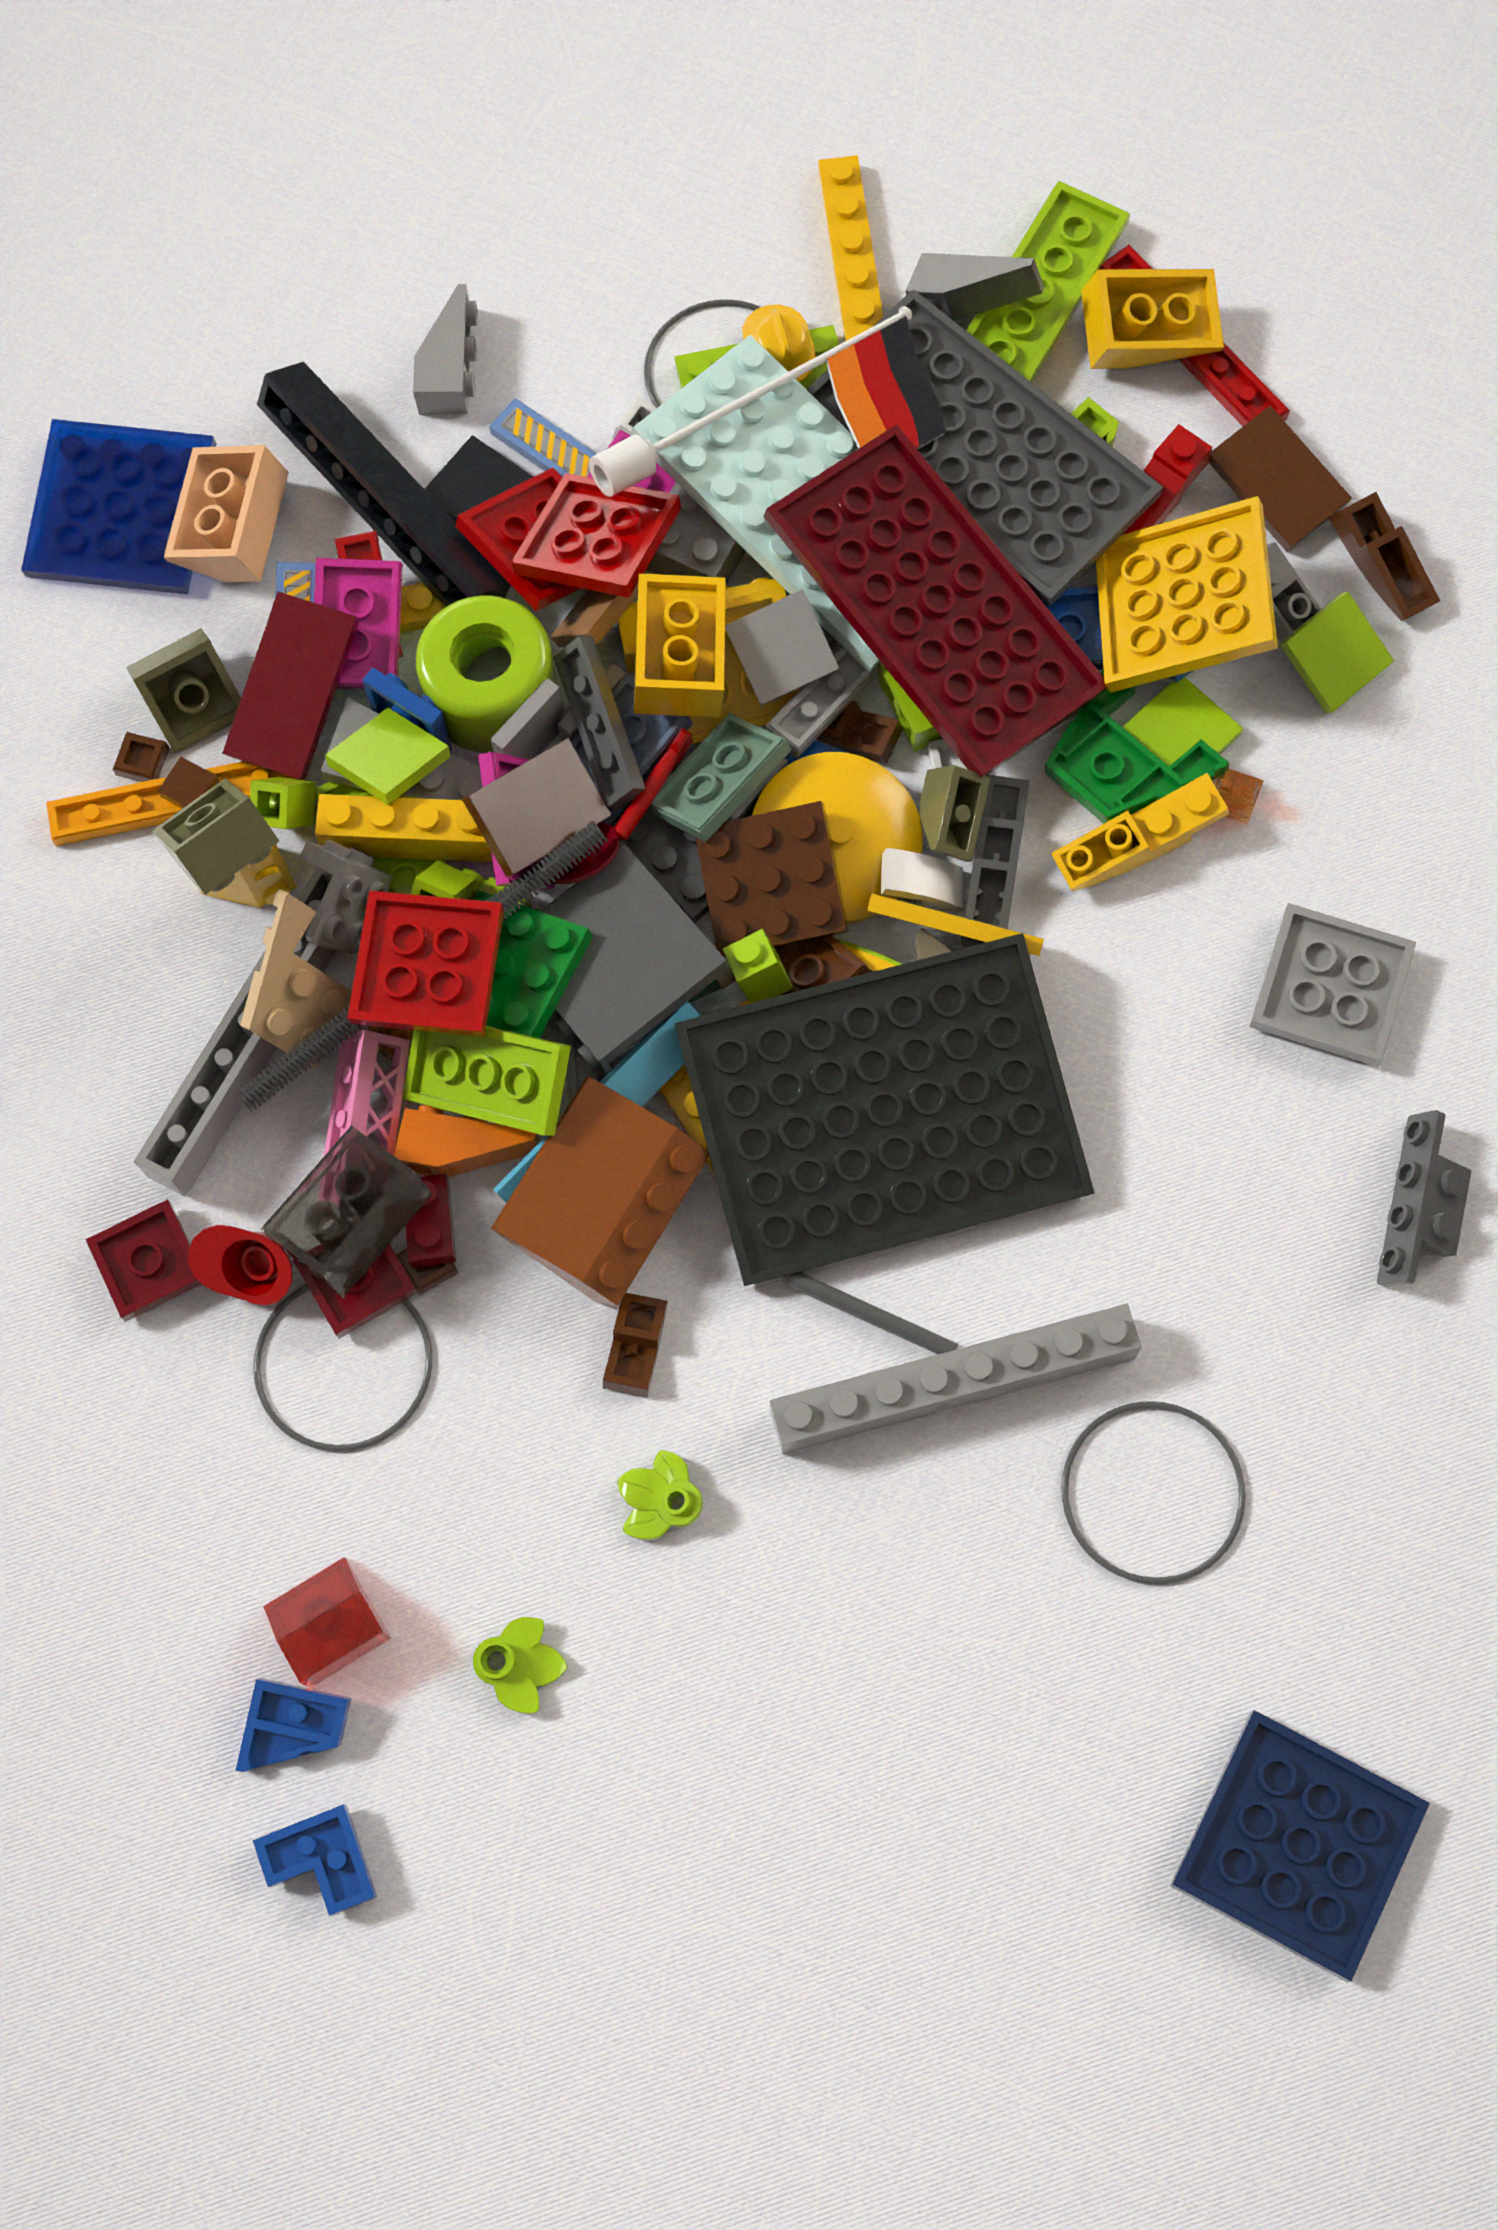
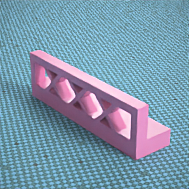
(355, 1084)

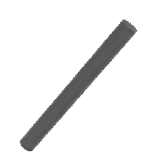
(870, 1313)

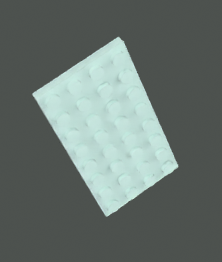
(754, 461)

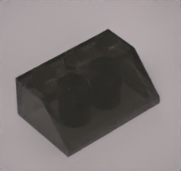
(347, 1211)

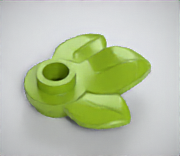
(652, 1497)
(526, 1666)

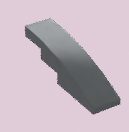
(996, 853)

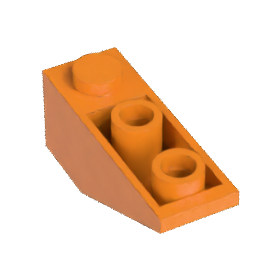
(455, 1145)

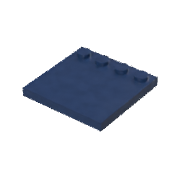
(1300, 1845)

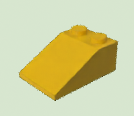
(1150, 316)
(680, 645)

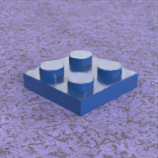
(392, 693)

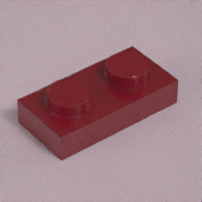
(431, 1228)

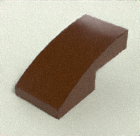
(863, 733)
(635, 1344)

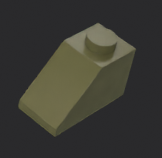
(953, 810)

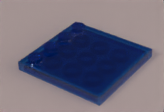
(109, 506)

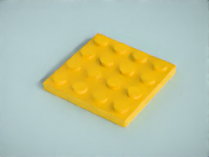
(1186, 595)

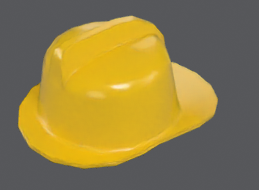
(782, 335)

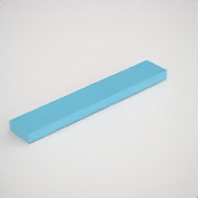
(634, 1077)

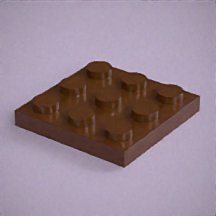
(774, 877)

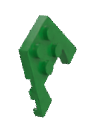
(1113, 770)

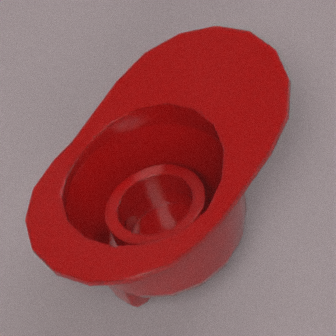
(241, 1264)

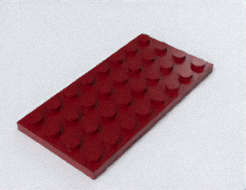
(936, 601)

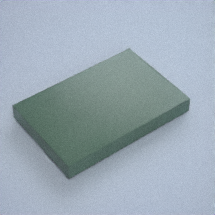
(718, 776)

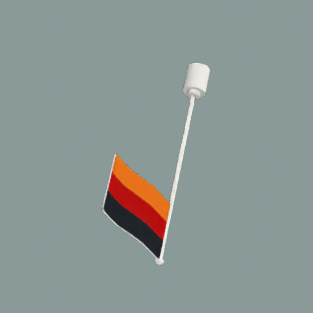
(873, 382)

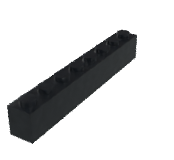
(377, 486)

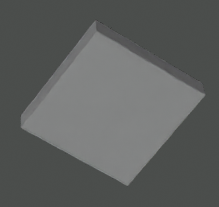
(781, 647)
(532, 725)

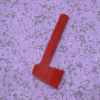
(653, 784)

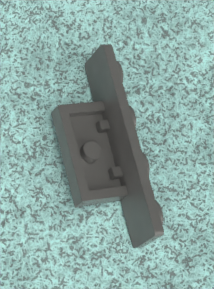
(1425, 1202)

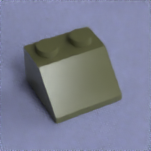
(186, 689)
(217, 836)

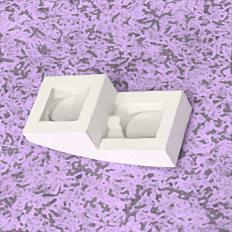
(922, 877)

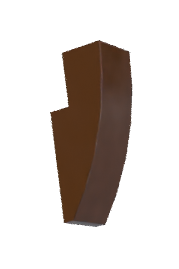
(1385, 556)

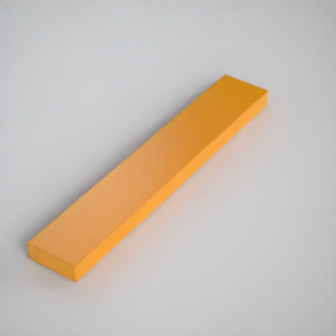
(131, 806)

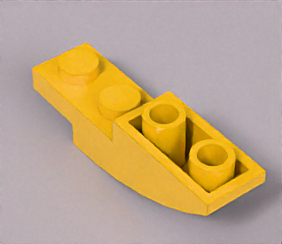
(1140, 837)

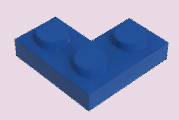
(321, 1845)

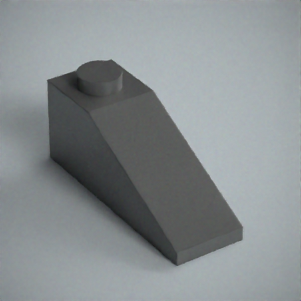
(973, 283)

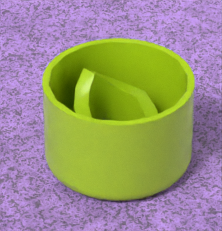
(459, 635)

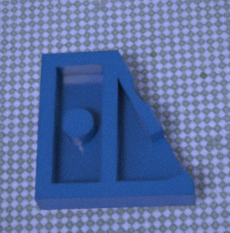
(290, 1723)

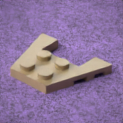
(288, 994)

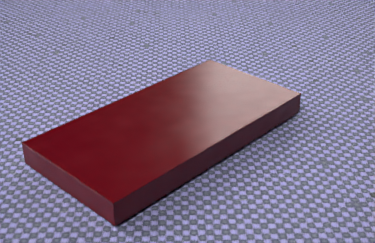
(291, 686)

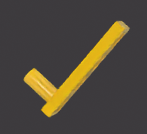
(947, 922)

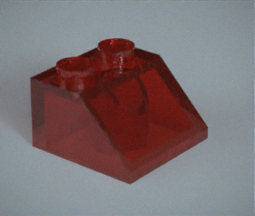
(325, 1623)

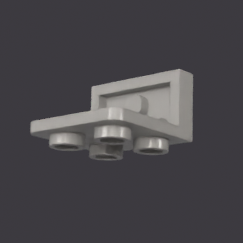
(344, 904)

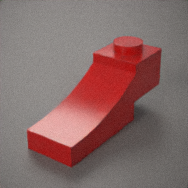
(1174, 467)

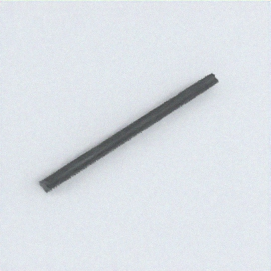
(509, 897)

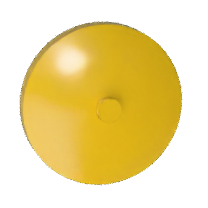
(864, 815)

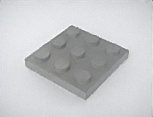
(1333, 984)

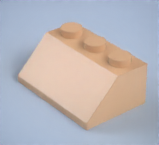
(227, 512)

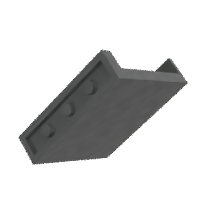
(638, 964)

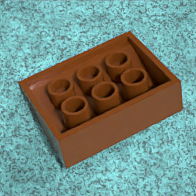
(601, 1192)

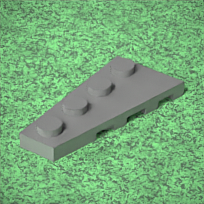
(449, 781)

